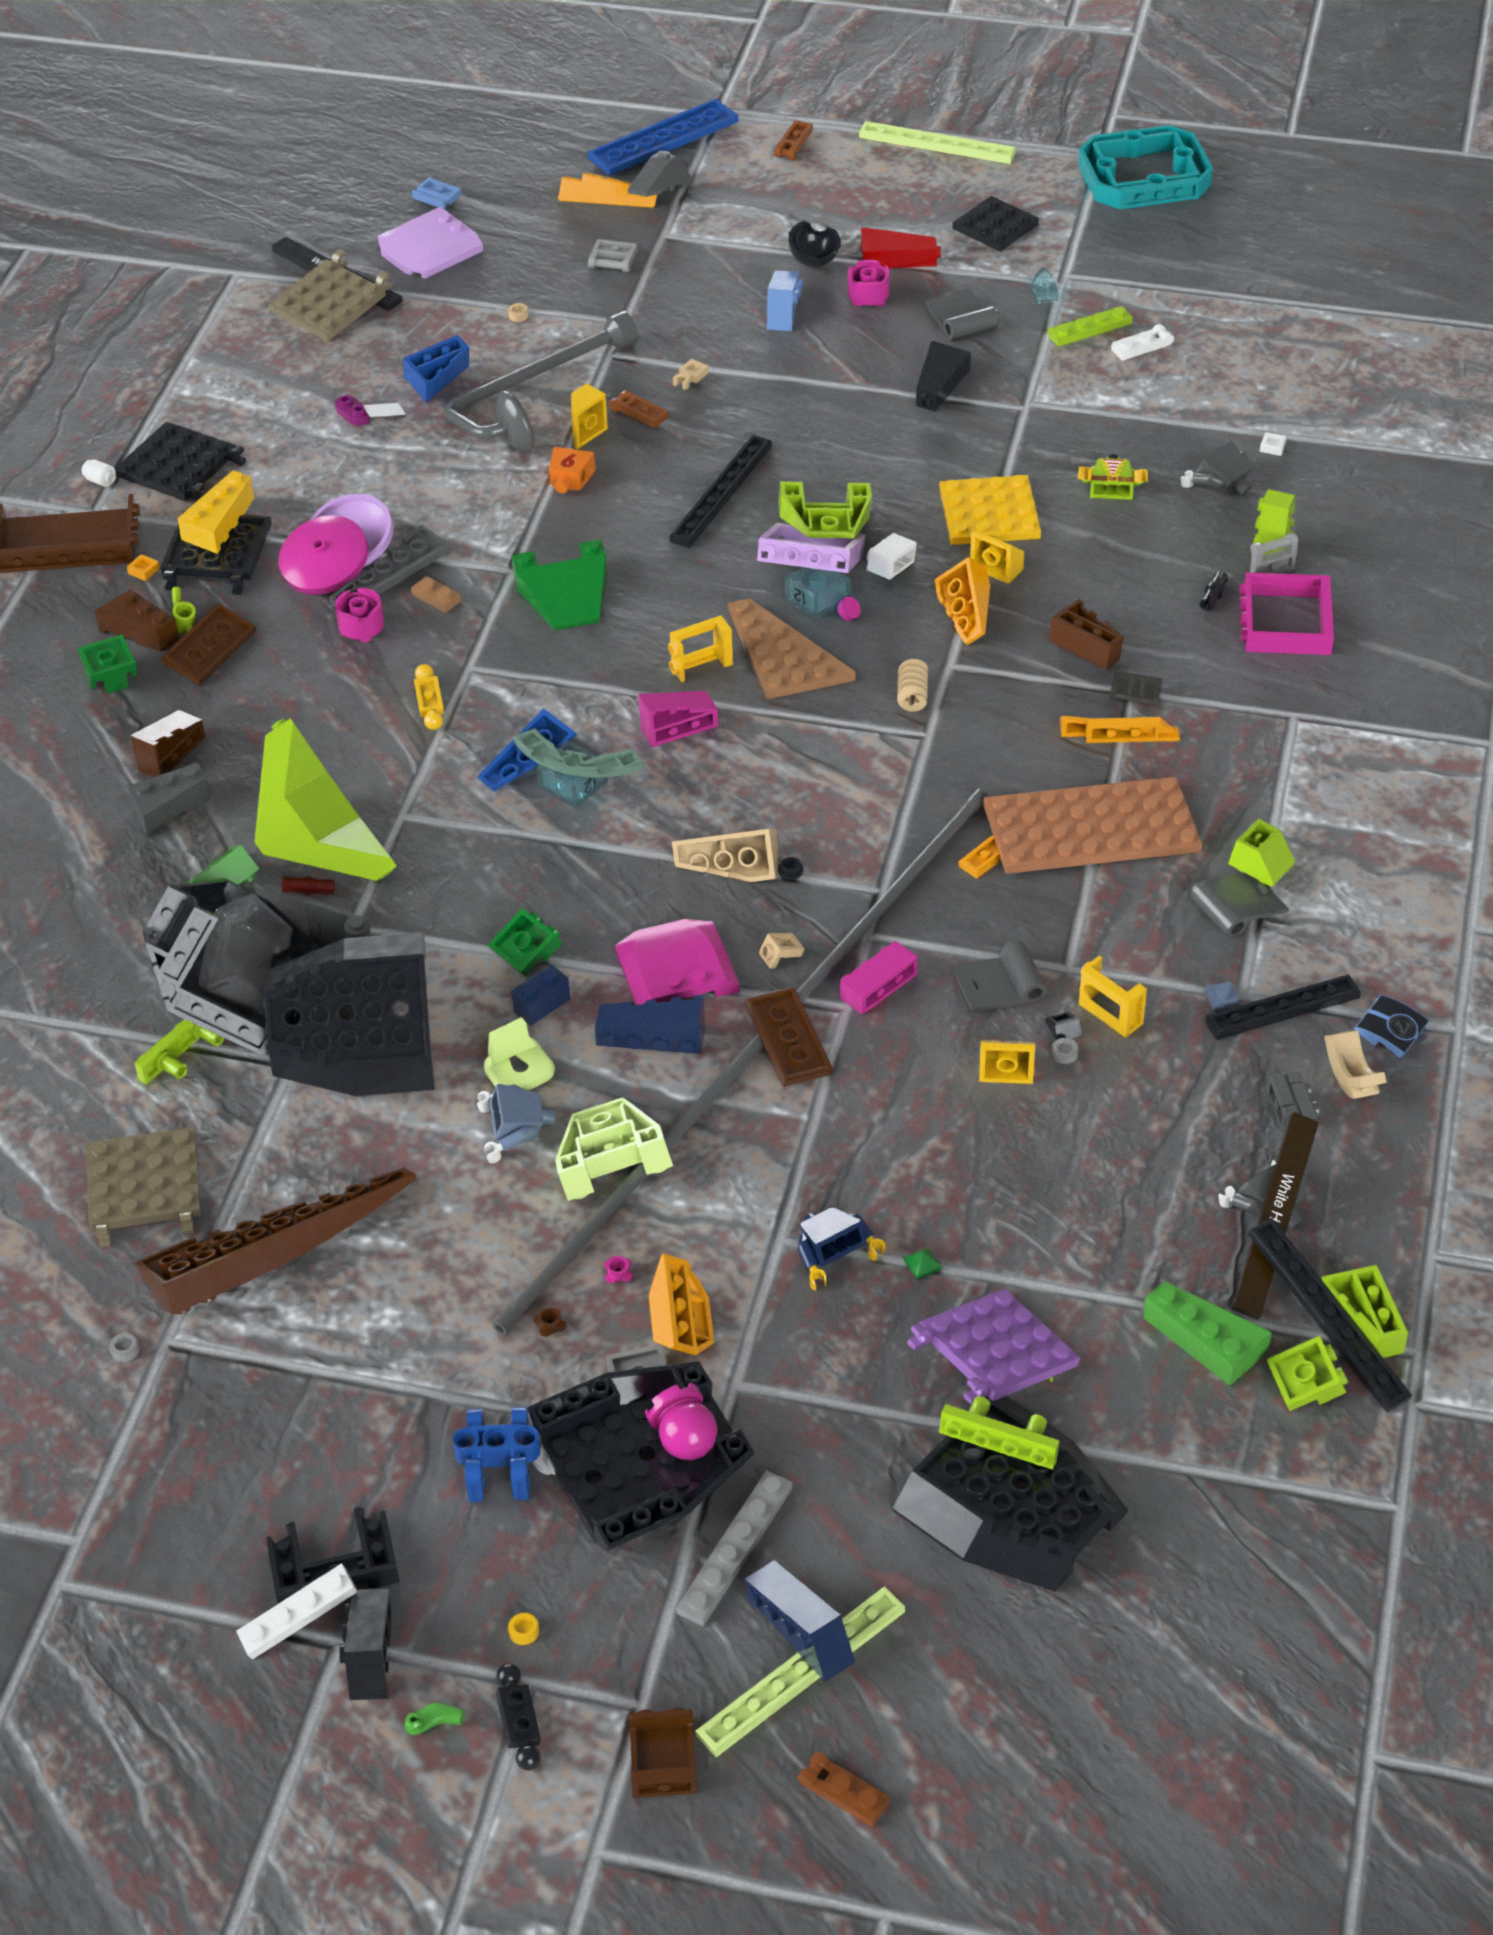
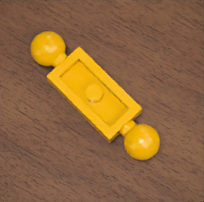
(428, 697)

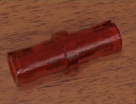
(308, 885)

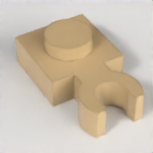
(690, 372)

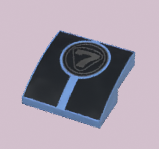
(1391, 1025)

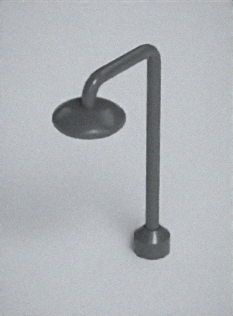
(509, 413)

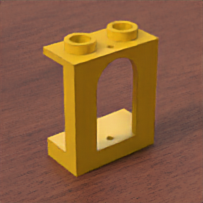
(720, 650)
(1131, 1003)

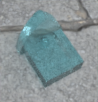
(1044, 286)

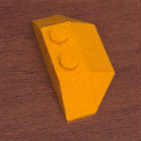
(680, 1307)

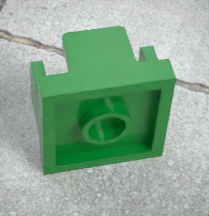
(108, 662)

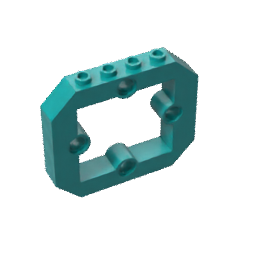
(1098, 167)

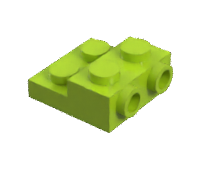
(1308, 1374)

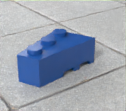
(436, 366)

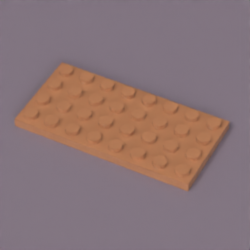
(1091, 825)

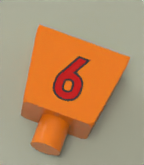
(570, 468)

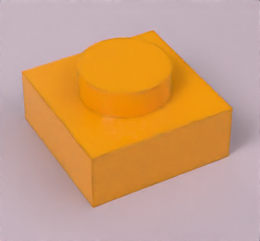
(143, 567)

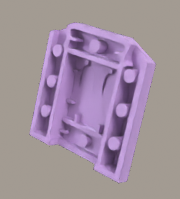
(429, 243)

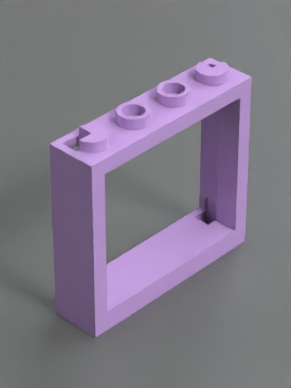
(809, 552)

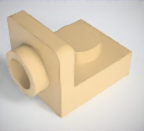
(780, 945)

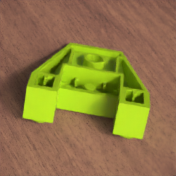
(825, 519)

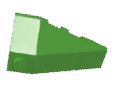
(232, 865)

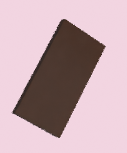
(208, 644)
(788, 1036)

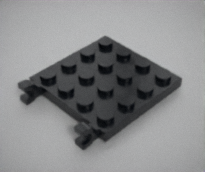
(178, 461)
(234, 560)

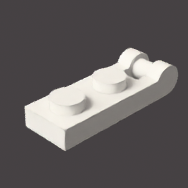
(1142, 342)

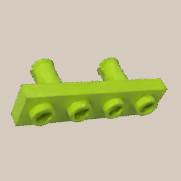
(167, 1050)
(1013, 1441)

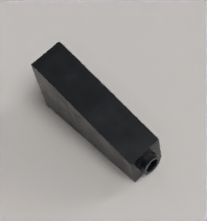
(941, 374)

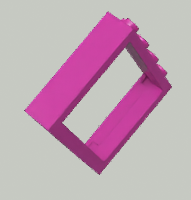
(1287, 585)

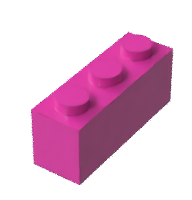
(878, 977)

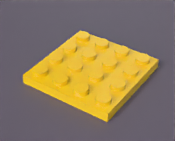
(991, 506)

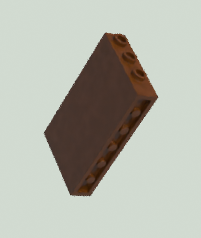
(68, 539)

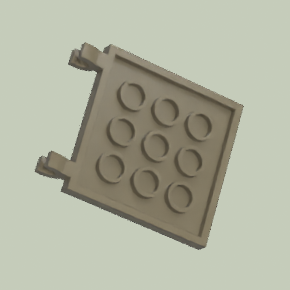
(329, 298)
(142, 1181)

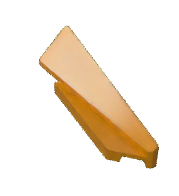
(601, 190)
(1119, 729)

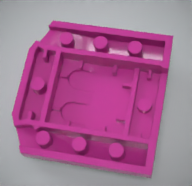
(676, 961)

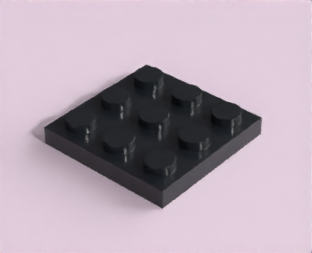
(995, 223)

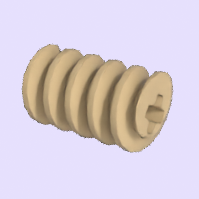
(912, 685)

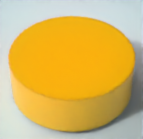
(523, 1628)

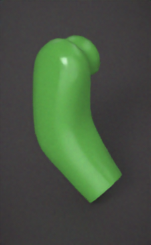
(433, 1715)

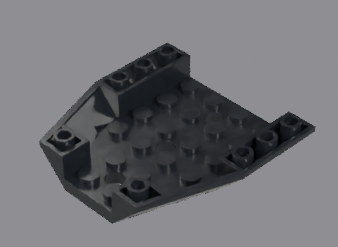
(373, 1049)
(604, 1430)
(988, 1522)

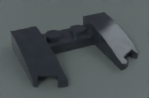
(372, 1564)

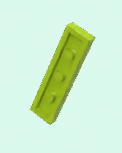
(1090, 326)

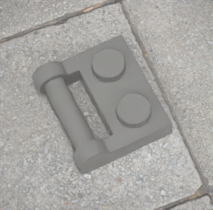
(612, 250)
(1275, 562)

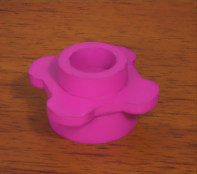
(619, 1264)

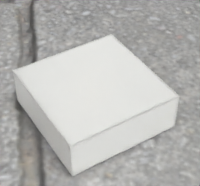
(1273, 444)

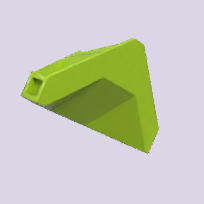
(307, 815)

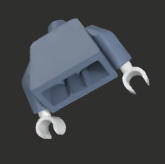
(515, 1117)

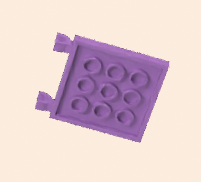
(995, 1345)

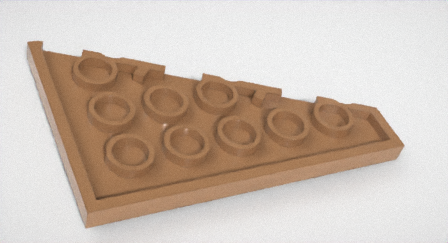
(782, 656)

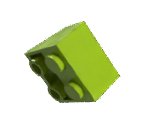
(1262, 853)

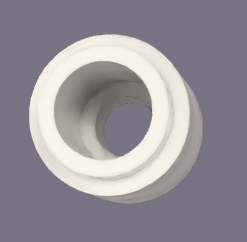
(99, 472)

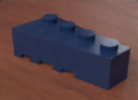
(653, 1025)

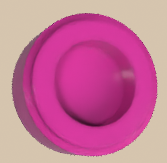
(849, 608)

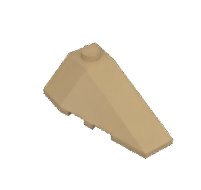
(741, 855)

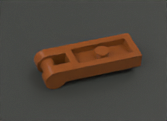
(793, 140)
(639, 409)
(844, 1789)

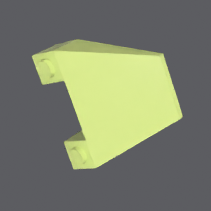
(607, 1141)

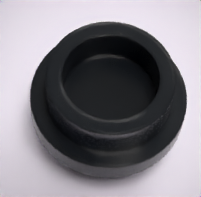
(790, 868)

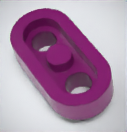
(352, 410)

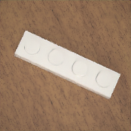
(296, 1611)

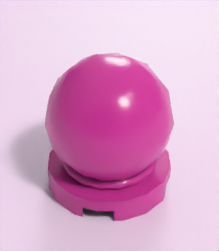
(683, 1423)

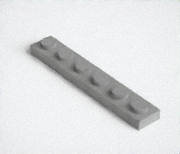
(734, 1548)

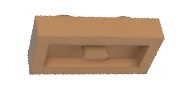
(436, 594)

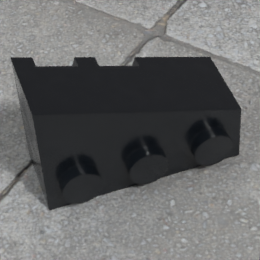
(366, 1643)

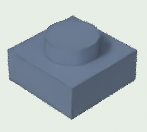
(1221, 996)

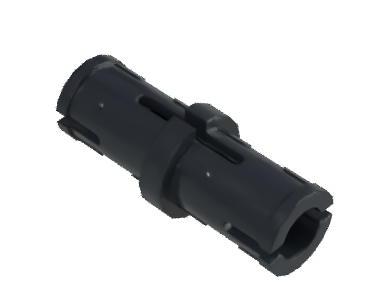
(1214, 591)

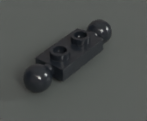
(518, 1716)

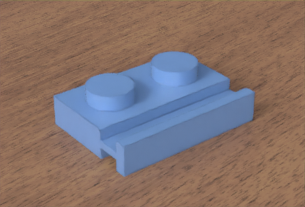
(436, 193)

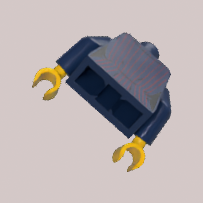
(832, 1236)

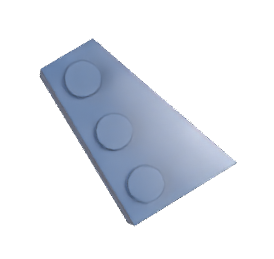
(783, 299)

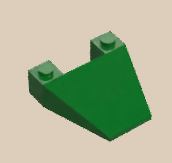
(564, 591)

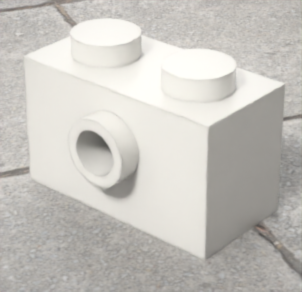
(891, 556)

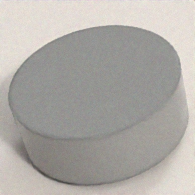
(1065, 1050)
(124, 1347)

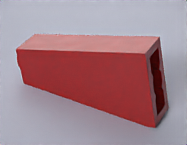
(899, 248)

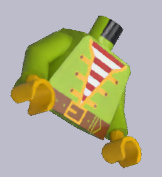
(1112, 478)

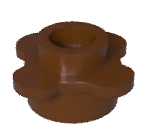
(550, 1315)

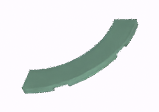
(577, 763)

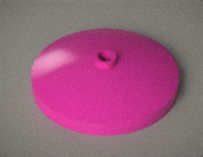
(323, 555)

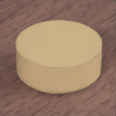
(518, 312)

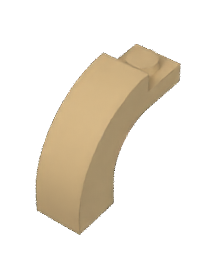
(1350, 1065)

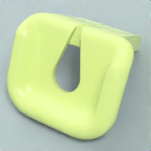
(515, 1041)

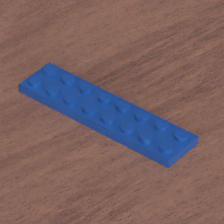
(662, 136)

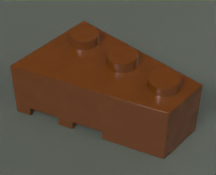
(138, 620)
(1086, 635)
(166, 742)

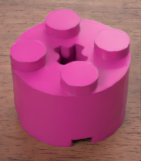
(868, 283)
(359, 614)

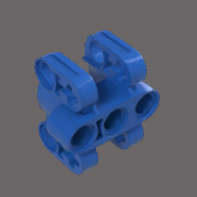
(517, 1447)

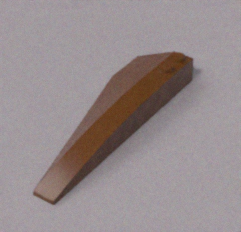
(203, 1269)

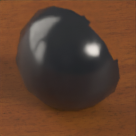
(812, 246)

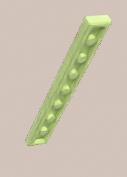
(937, 142)
(792, 1677)

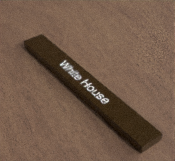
(1277, 1205)

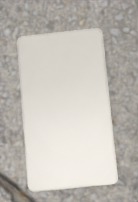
(384, 410)

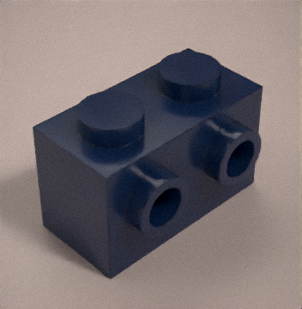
(541, 994)

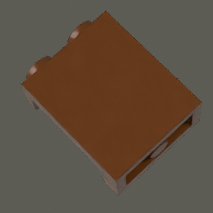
(662, 1753)

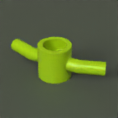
(182, 612)

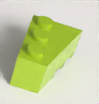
(1274, 517)
(1371, 1307)

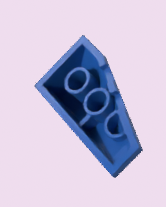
(513, 762)

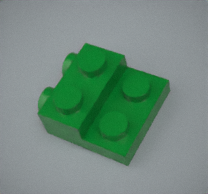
(525, 941)

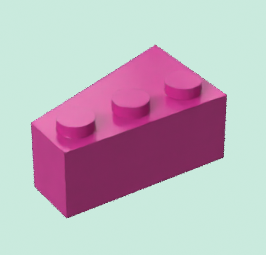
(675, 715)

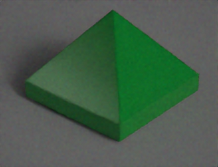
(922, 1263)

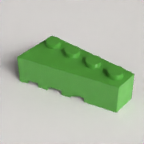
(1207, 1332)

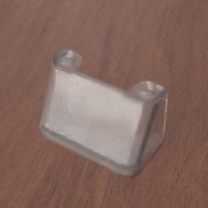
(242, 951)

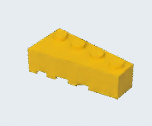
(217, 512)

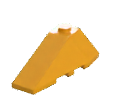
(965, 595)

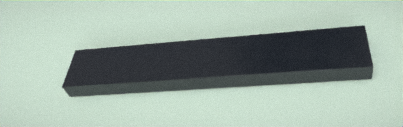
(1282, 1006)

